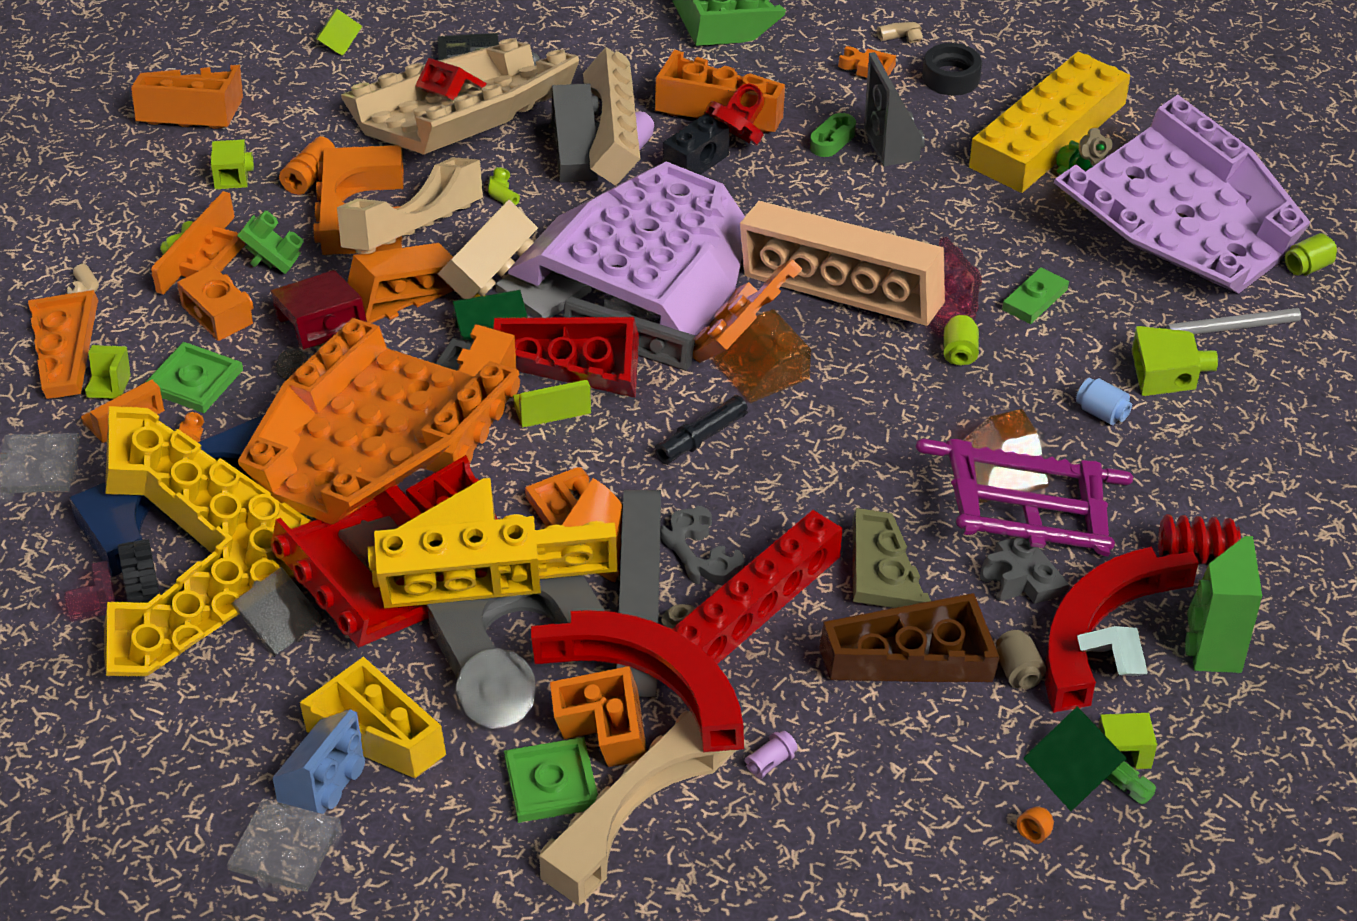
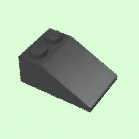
(887, 119)

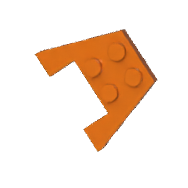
(740, 313)

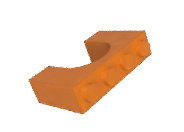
(347, 173)

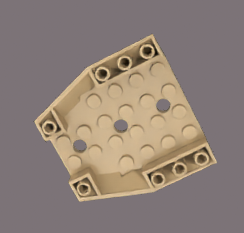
(425, 122)

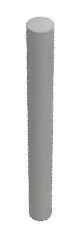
(1238, 321)

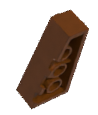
(912, 644)

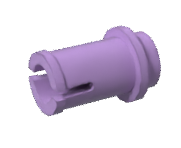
(771, 754)

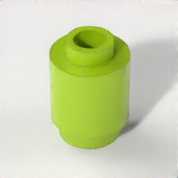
(1311, 255)
(961, 340)

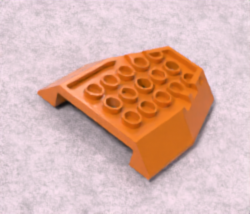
(324, 426)

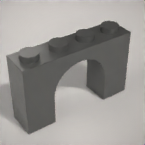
(463, 624)

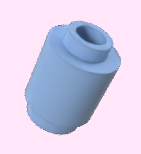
(1104, 400)

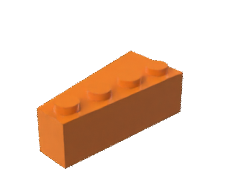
(689, 86)
(487, 346)

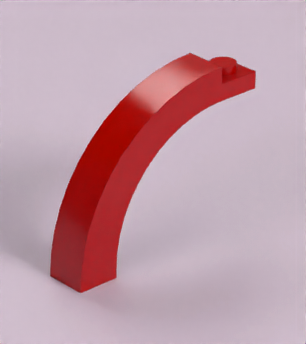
(1089, 601)
(654, 651)

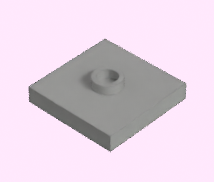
(547, 297)

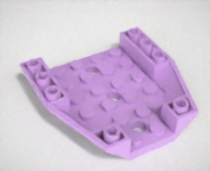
(1199, 171)
(675, 271)

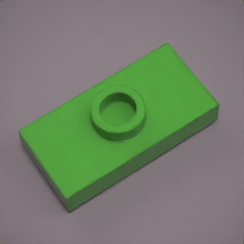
(1035, 295)

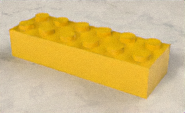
(1059, 109)

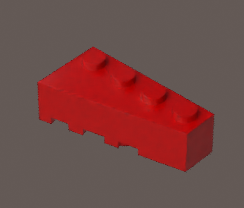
(577, 350)

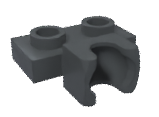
(1022, 569)

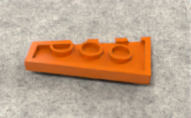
(63, 340)

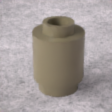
(1020, 659)

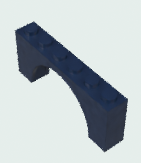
(119, 517)

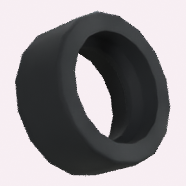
(952, 82)

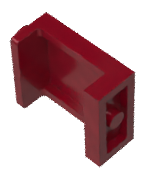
(318, 307)

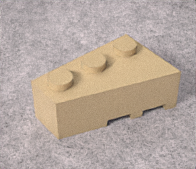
(489, 252)

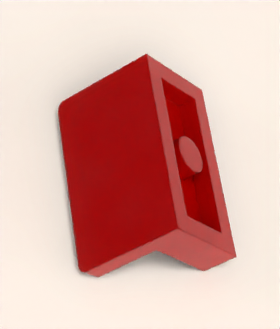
(445, 79)

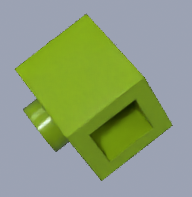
(230, 164)

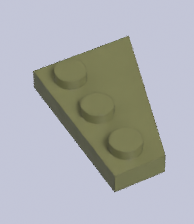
(881, 564)

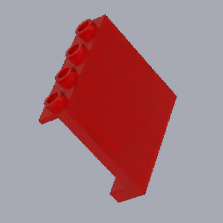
(337, 575)

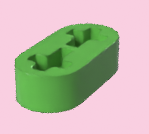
(838, 137)

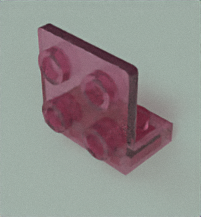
(961, 287)

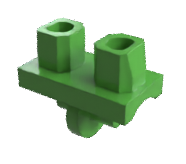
(268, 245)

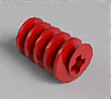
(1197, 537)

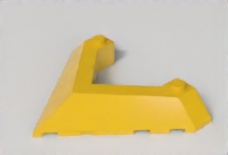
(212, 504)

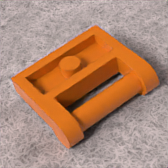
(552, 496)

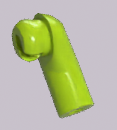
(499, 187)

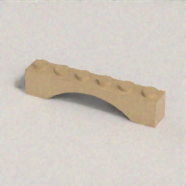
(616, 141)
(374, 223)
(579, 856)

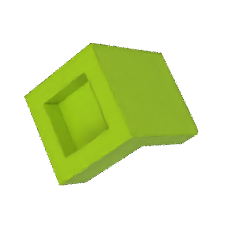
(338, 32)
(109, 371)
(1131, 733)

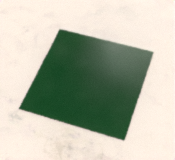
(1074, 758)

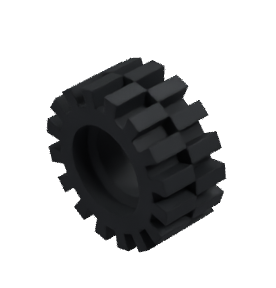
(138, 571)

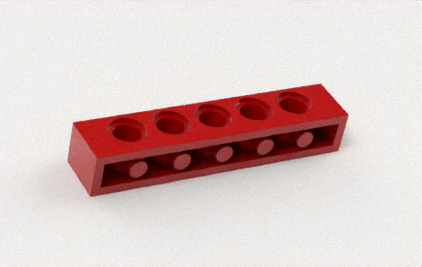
(763, 586)

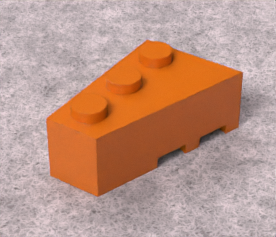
(188, 99)
(399, 278)

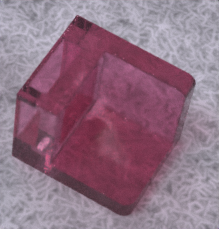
(93, 599)

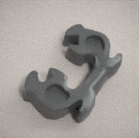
(688, 524)

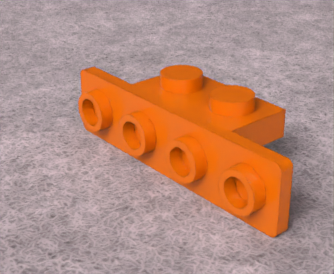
(200, 245)

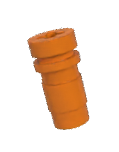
(303, 169)

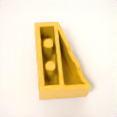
(390, 722)

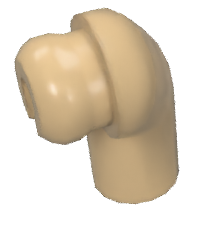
(85, 280)

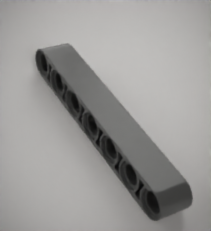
(641, 566)

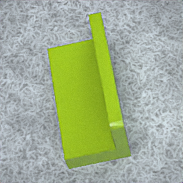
(553, 403)

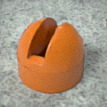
(1038, 820)

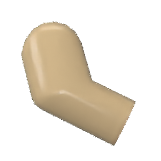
(896, 30)

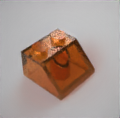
(766, 358)

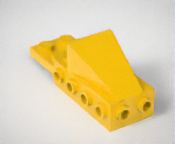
(465, 538)

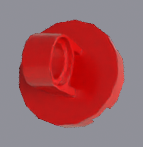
(738, 117)

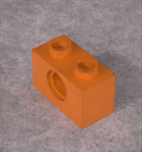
(215, 302)

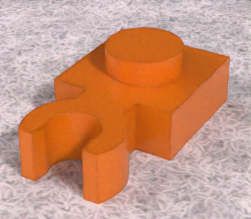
(857, 60)

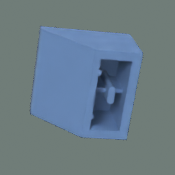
(322, 764)

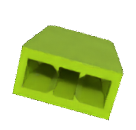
(1169, 360)

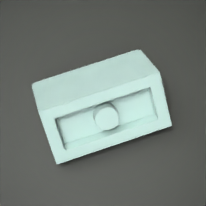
(1125, 647)

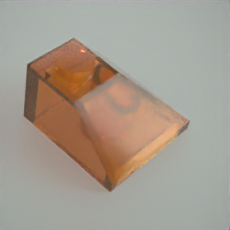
(1009, 432)

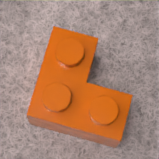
(602, 705)

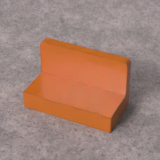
(144, 396)

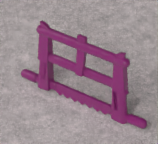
(968, 493)

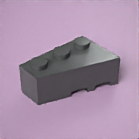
(574, 130)

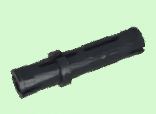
(690, 436)

